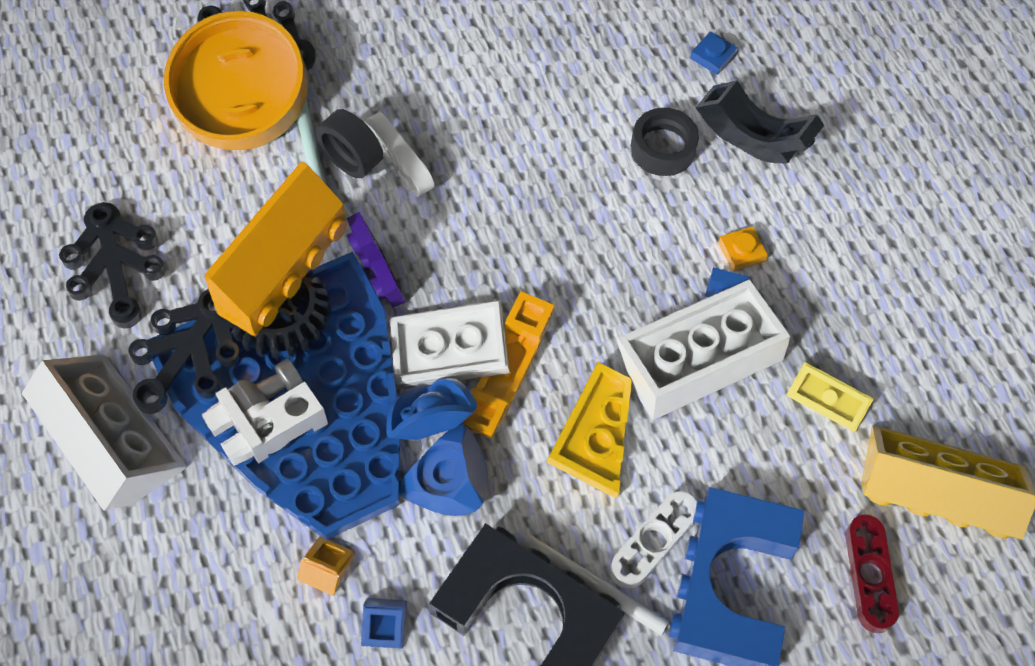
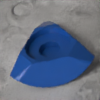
(429, 410)
(449, 475)

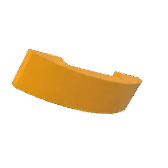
(524, 334)

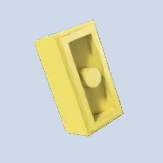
(830, 396)

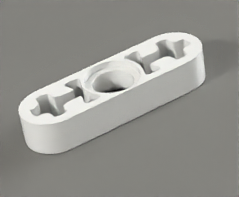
(400, 153)
(644, 567)

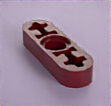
(886, 601)

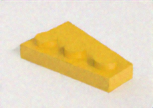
(595, 431)

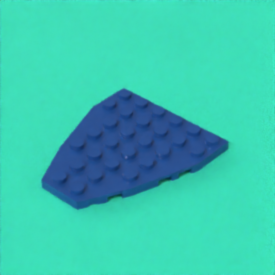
(349, 465)

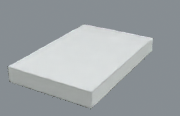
(449, 344)

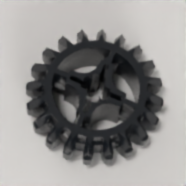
(289, 326)

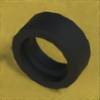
(349, 143)
(660, 163)

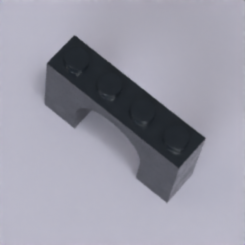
(499, 562)

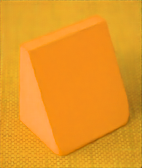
(325, 565)

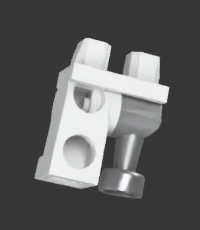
(262, 424)

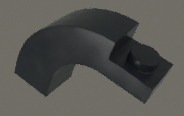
(749, 128)

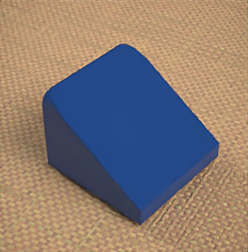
(383, 623)

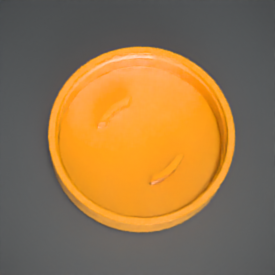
(236, 80)

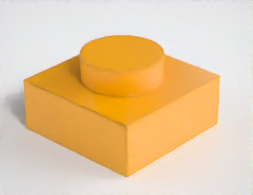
(742, 248)

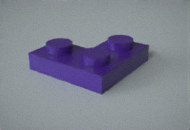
(372, 257)

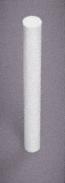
(597, 585)

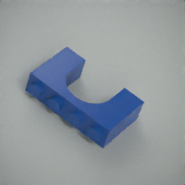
(705, 624)

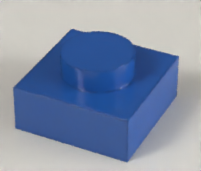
(713, 53)
(722, 280)

